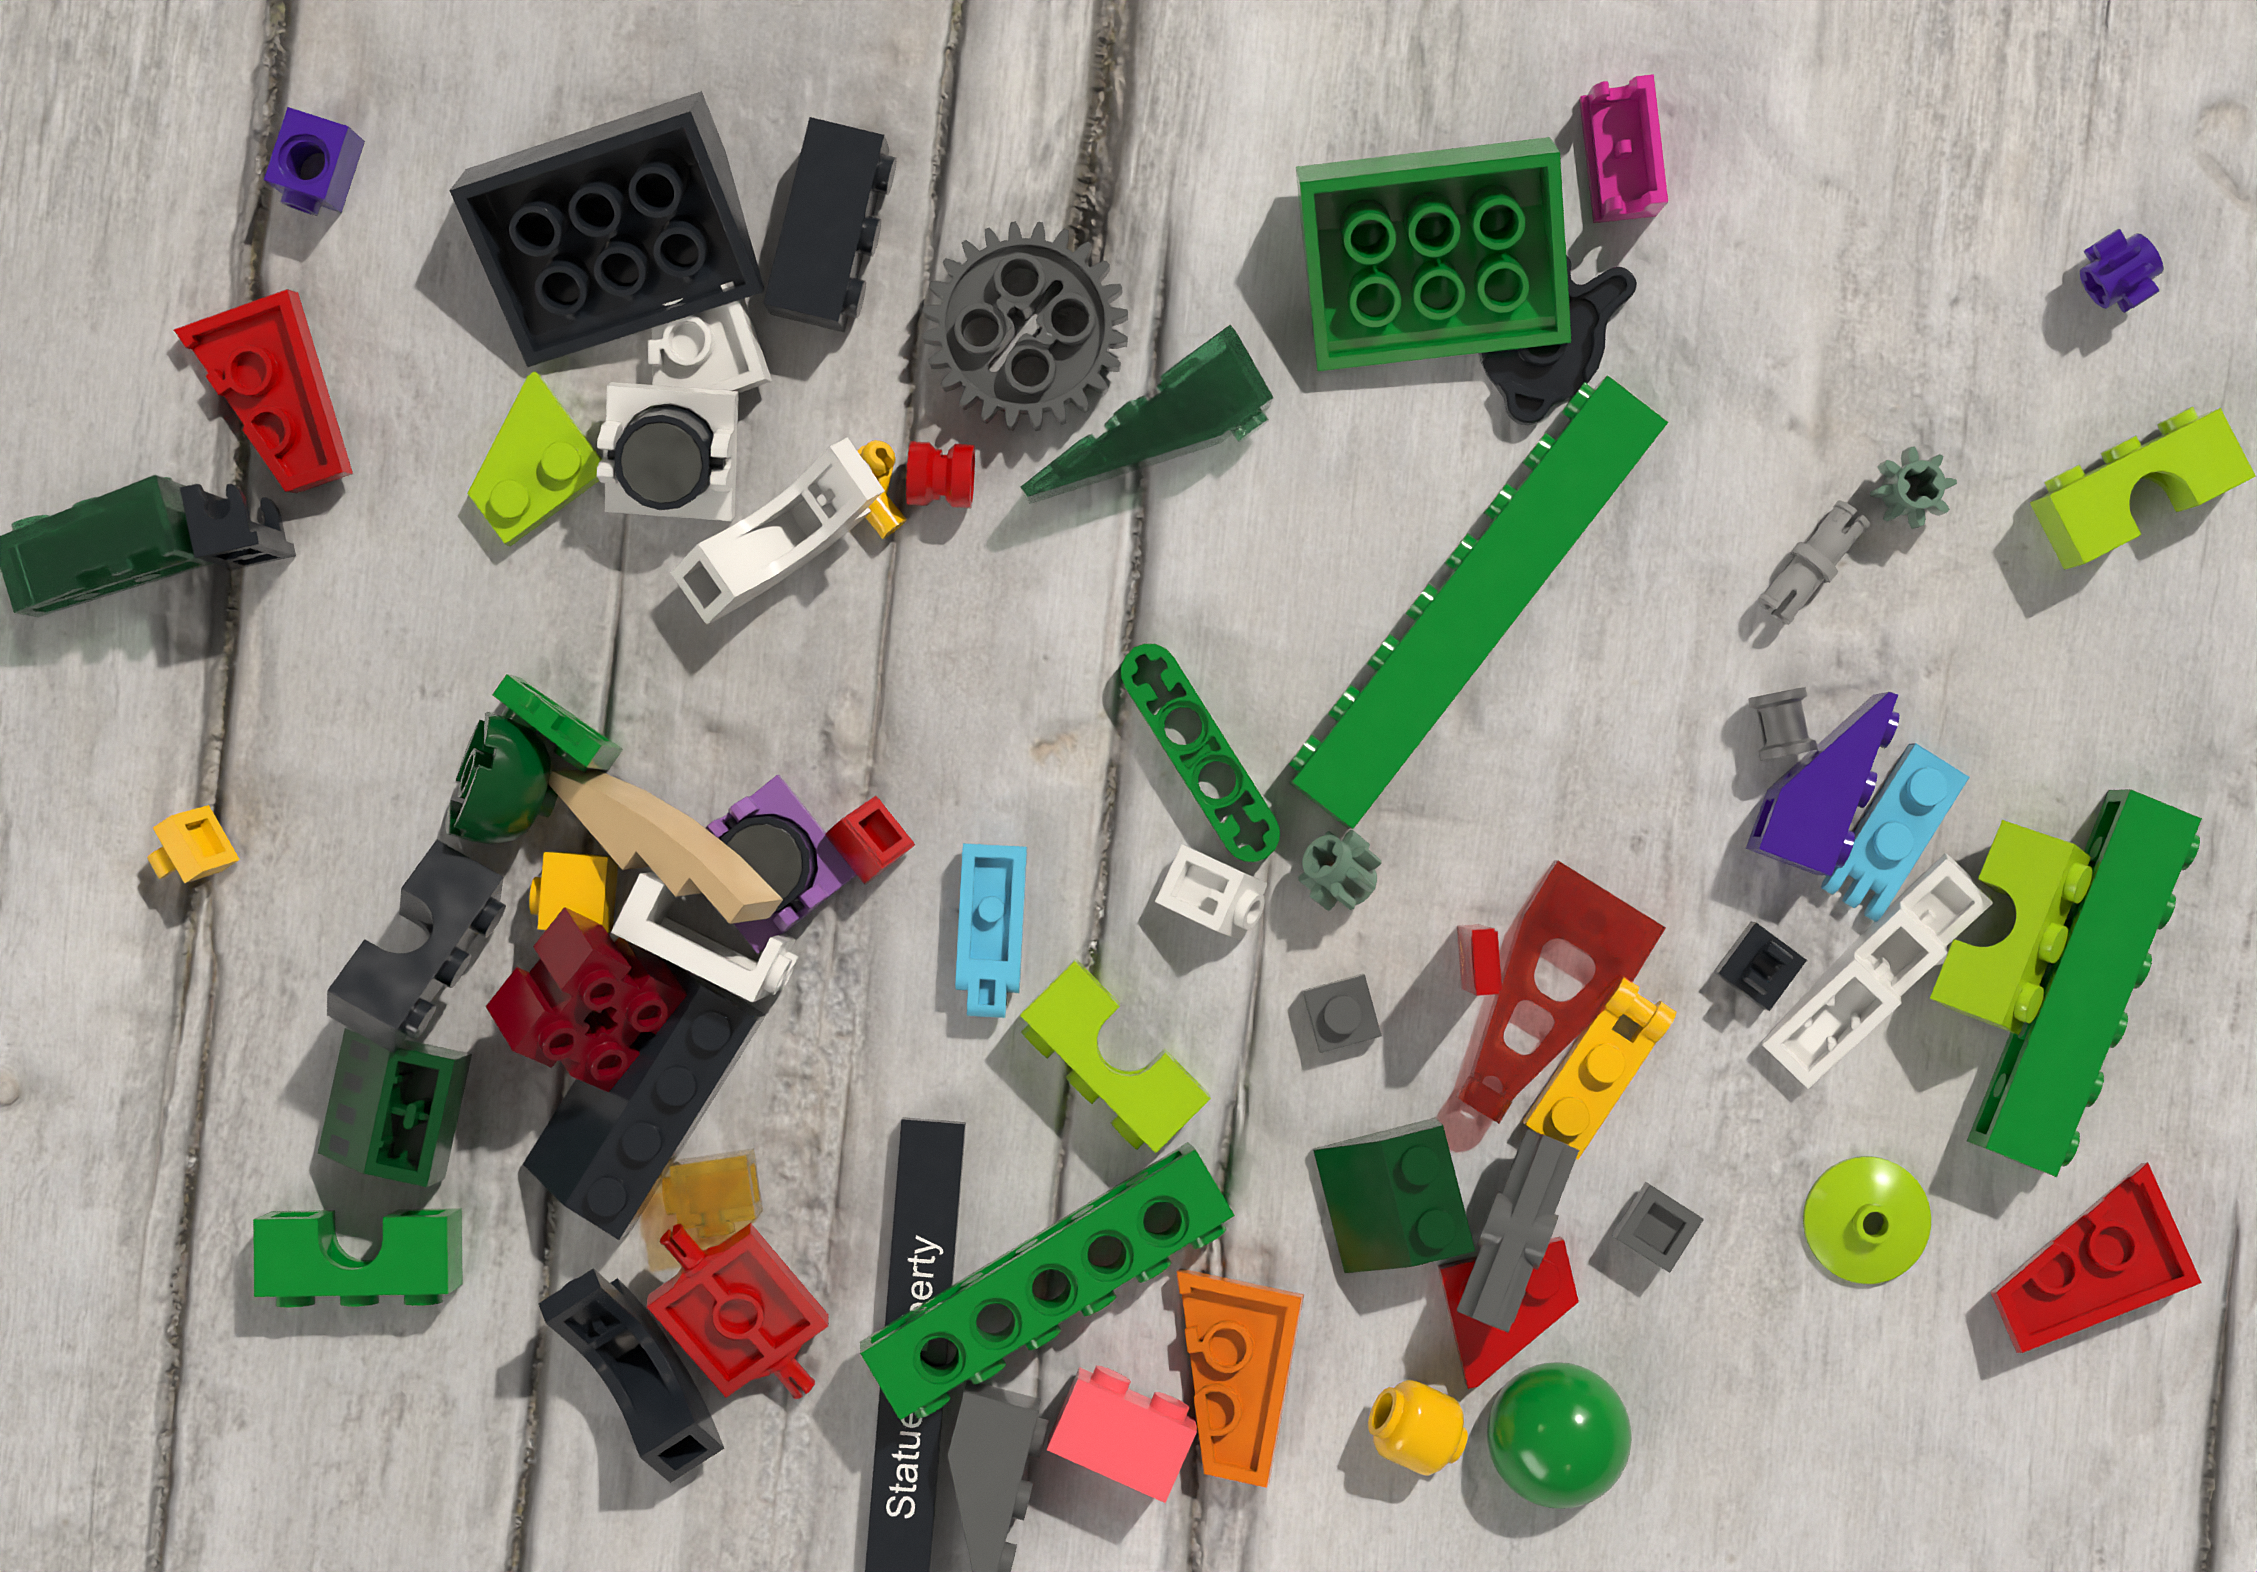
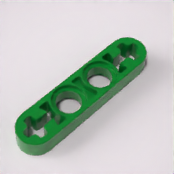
(1207, 748)

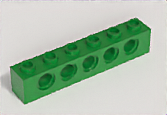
(1008, 1280)

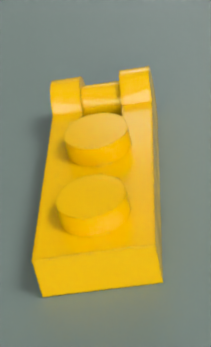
(1598, 1069)

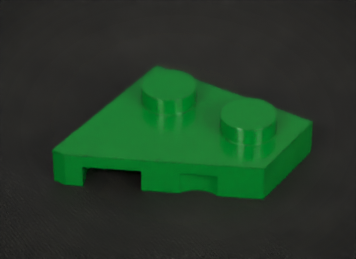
(574, 739)

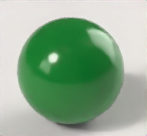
(1559, 1435)

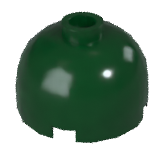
(501, 783)

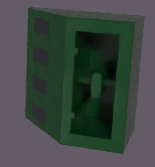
(394, 1110)

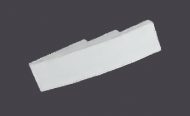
(1877, 971)

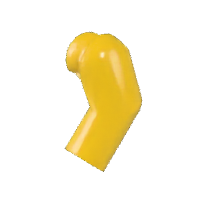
(884, 514)

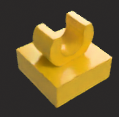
(192, 846)

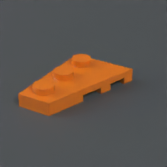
(1241, 1366)

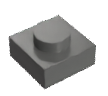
(1341, 1013)
(1657, 1227)

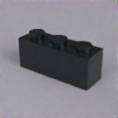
(829, 225)

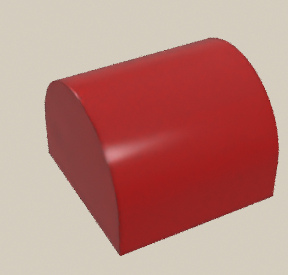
(869, 839)

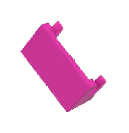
(1623, 150)

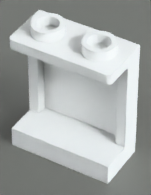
(647, 926)

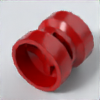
(938, 475)

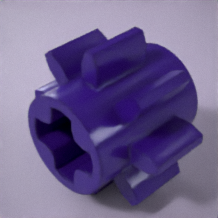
(2121, 270)

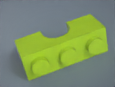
(2189, 461)
(2004, 979)
(1149, 1100)

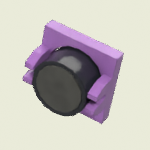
(782, 856)

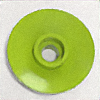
(1836, 1216)

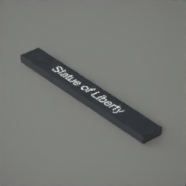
(918, 1270)

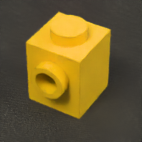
(576, 882)

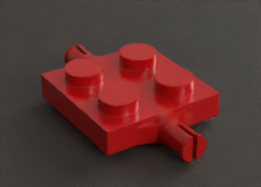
(738, 1310)

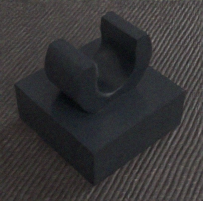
(1760, 966)

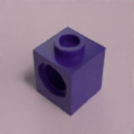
(297, 140)

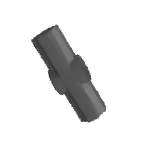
(1517, 1230)

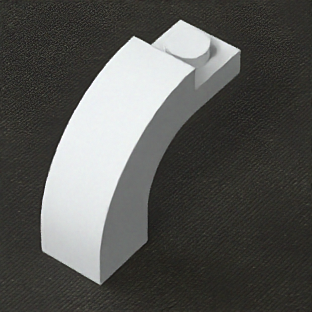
(781, 535)

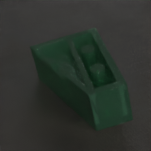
(97, 548)

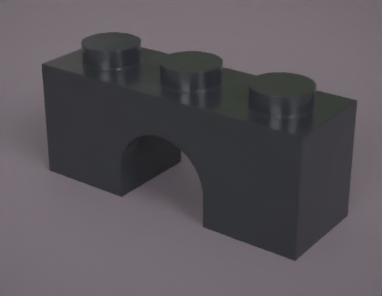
(392, 993)

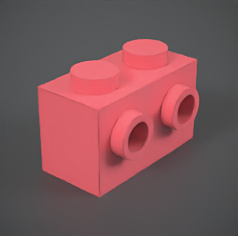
(1123, 1432)

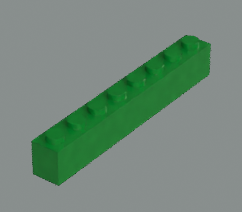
(1477, 602)

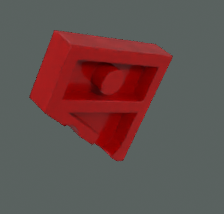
(1546, 1299)

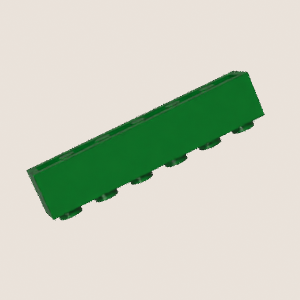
(2057, 1058)

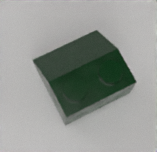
(1394, 1198)

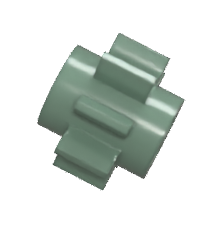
(1930, 488)
(1339, 870)

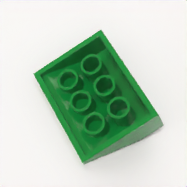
(1435, 253)

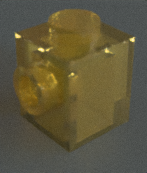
(713, 1192)

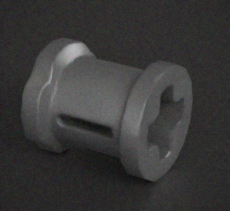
(1782, 723)

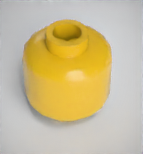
(1417, 1427)

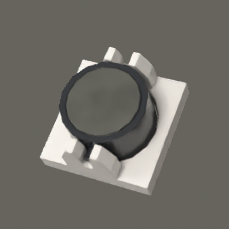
(669, 453)

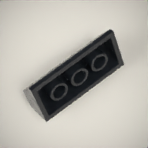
(613, 1148)

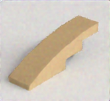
(650, 833)

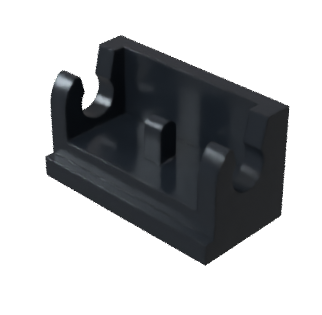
(224, 531)

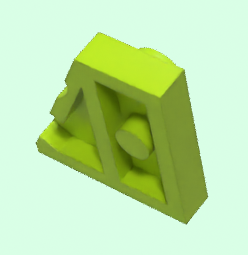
(533, 464)

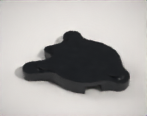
(1546, 375)

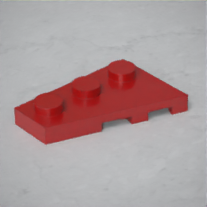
(274, 382)
(2098, 1267)

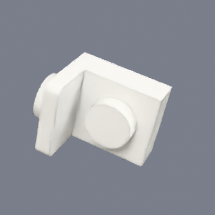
(1212, 893)

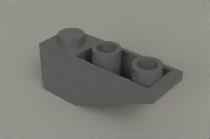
(987, 1466)

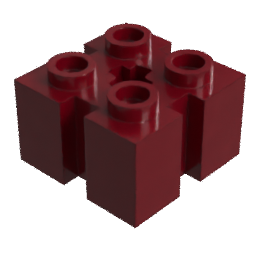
(585, 1001)

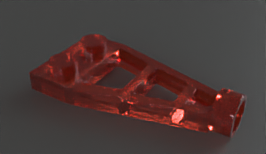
(1592, 922)

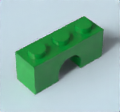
(302, 1258)

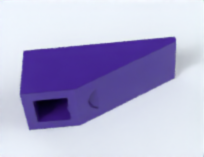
(1813, 803)

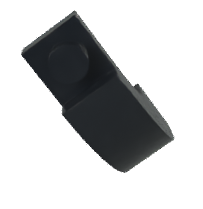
(640, 1370)

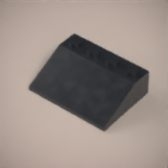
(610, 228)

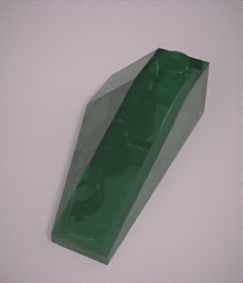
(1196, 407)

